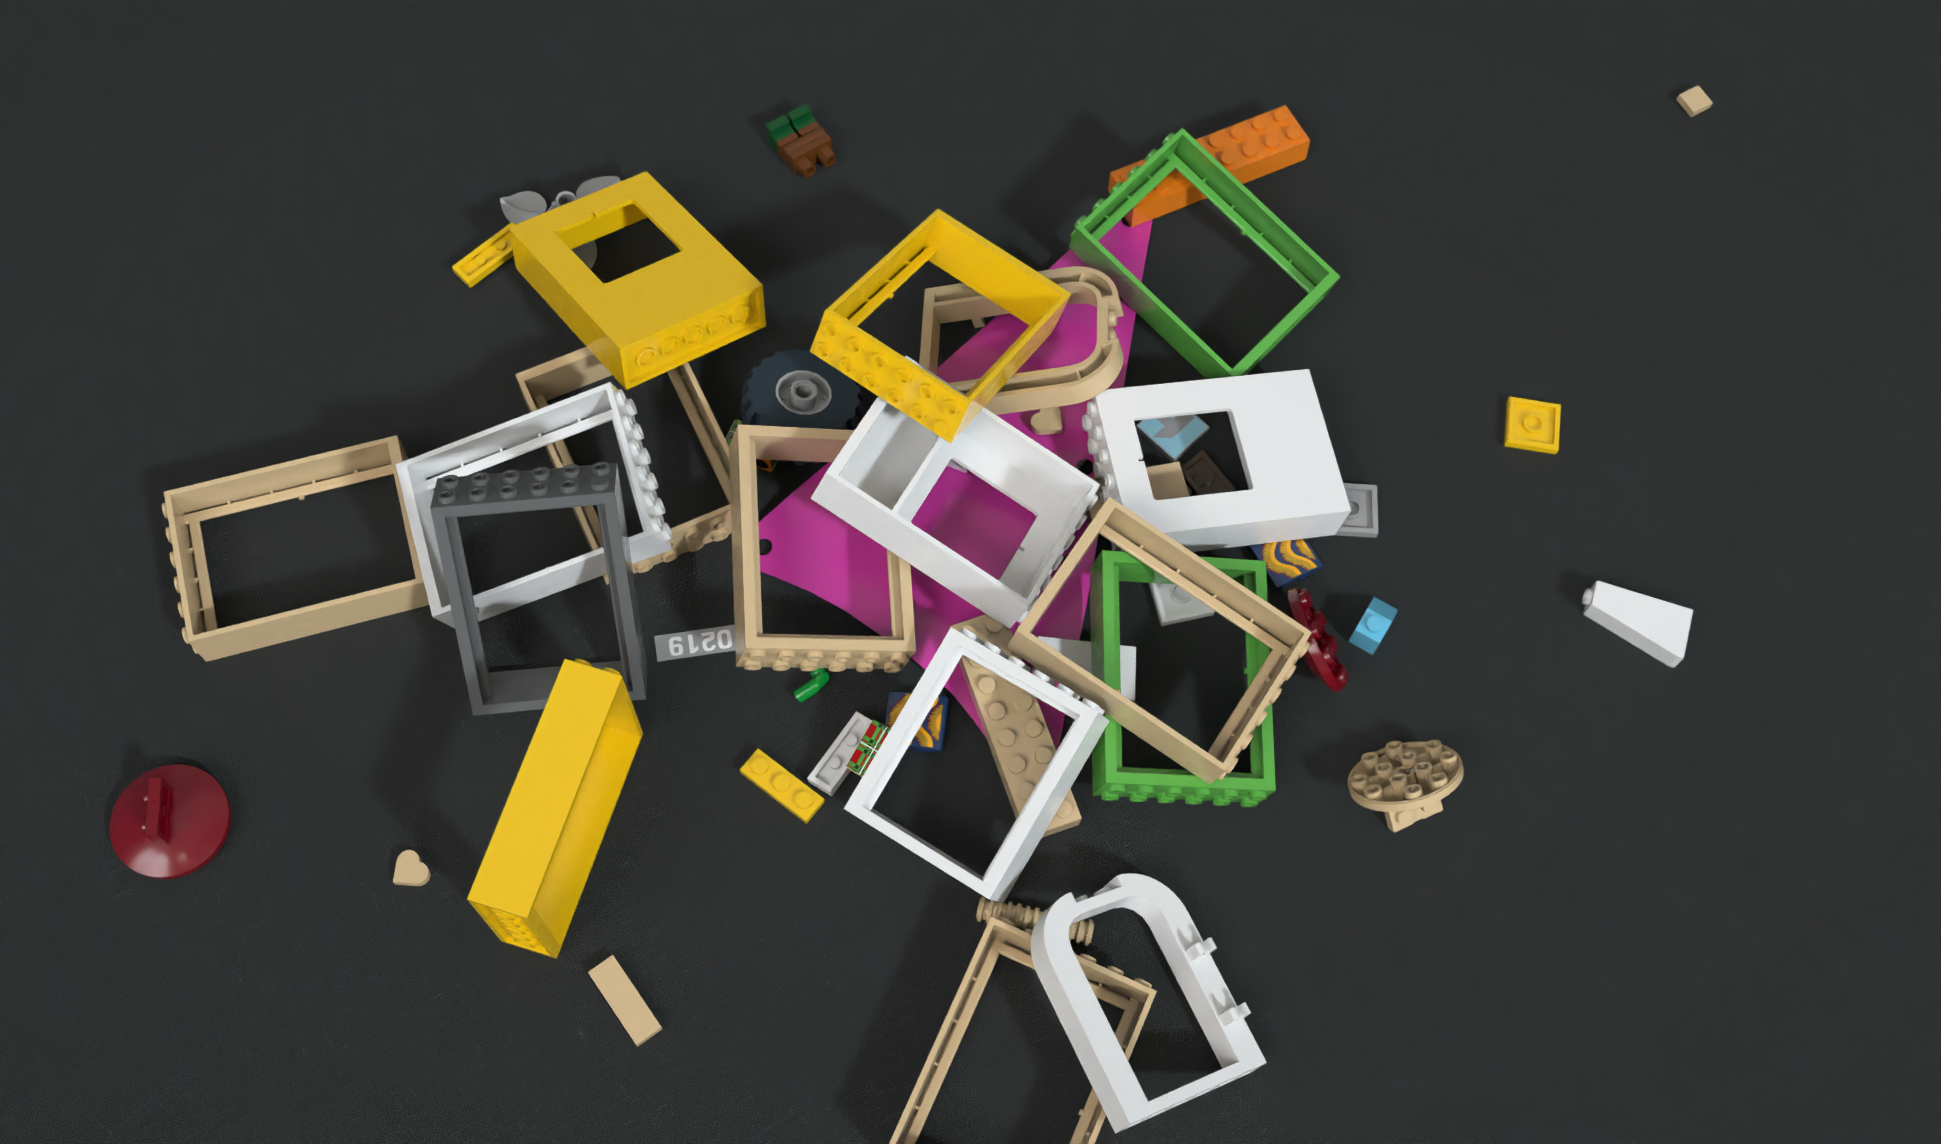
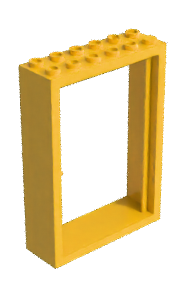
(899, 380)
(558, 809)

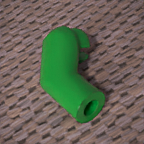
(810, 688)

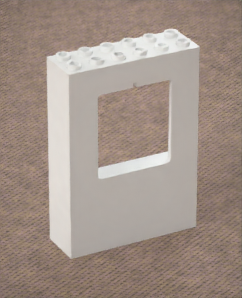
(1280, 444)
(896, 462)

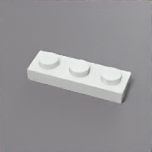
(832, 767)

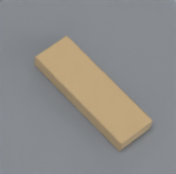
(625, 1000)

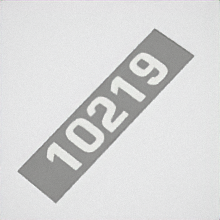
(695, 643)

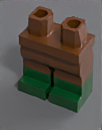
(800, 141)

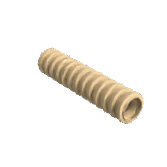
(1027, 918)

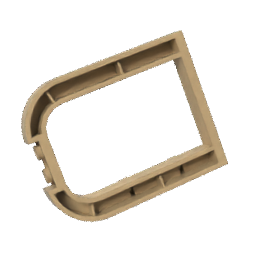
(1041, 387)

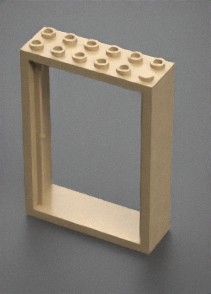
(583, 368)
(265, 486)
(1210, 587)
(799, 650)
(1005, 939)

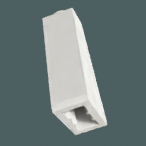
(1642, 620)
(1080, 653)

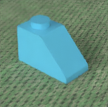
(1373, 625)

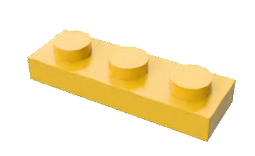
(485, 258)
(782, 786)

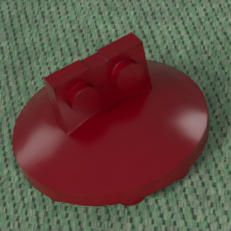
(1322, 651)
(170, 821)

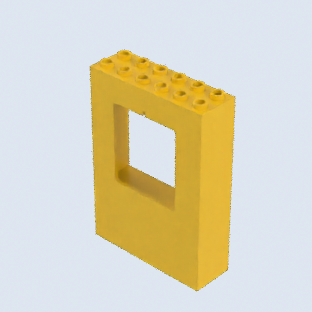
(655, 313)

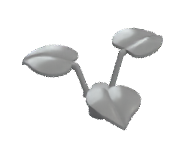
(531, 204)

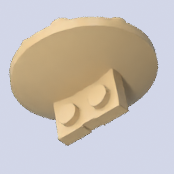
(1406, 780)

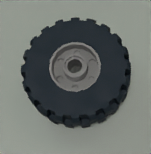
(800, 392)

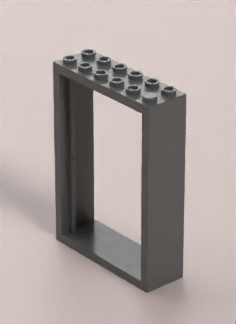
(523, 492)

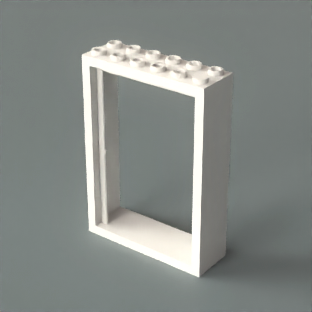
(514, 439)

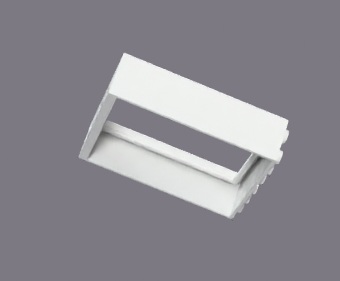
(1046, 796)

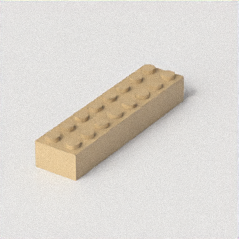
(1012, 725)

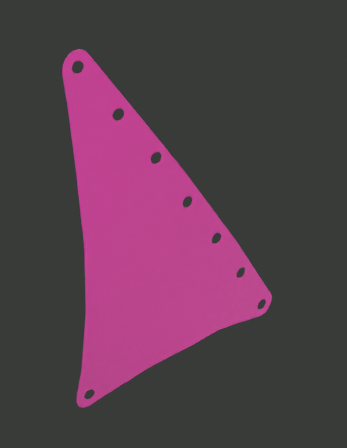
(961, 510)

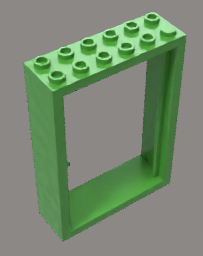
(1242, 208)
(1166, 785)

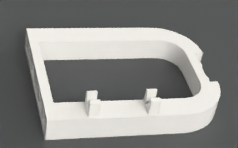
(1087, 1024)

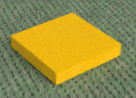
(1532, 425)

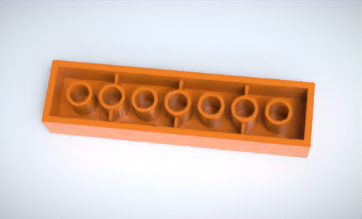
(1244, 149)

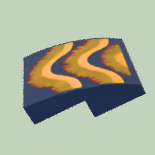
(1287, 561)
(932, 730)

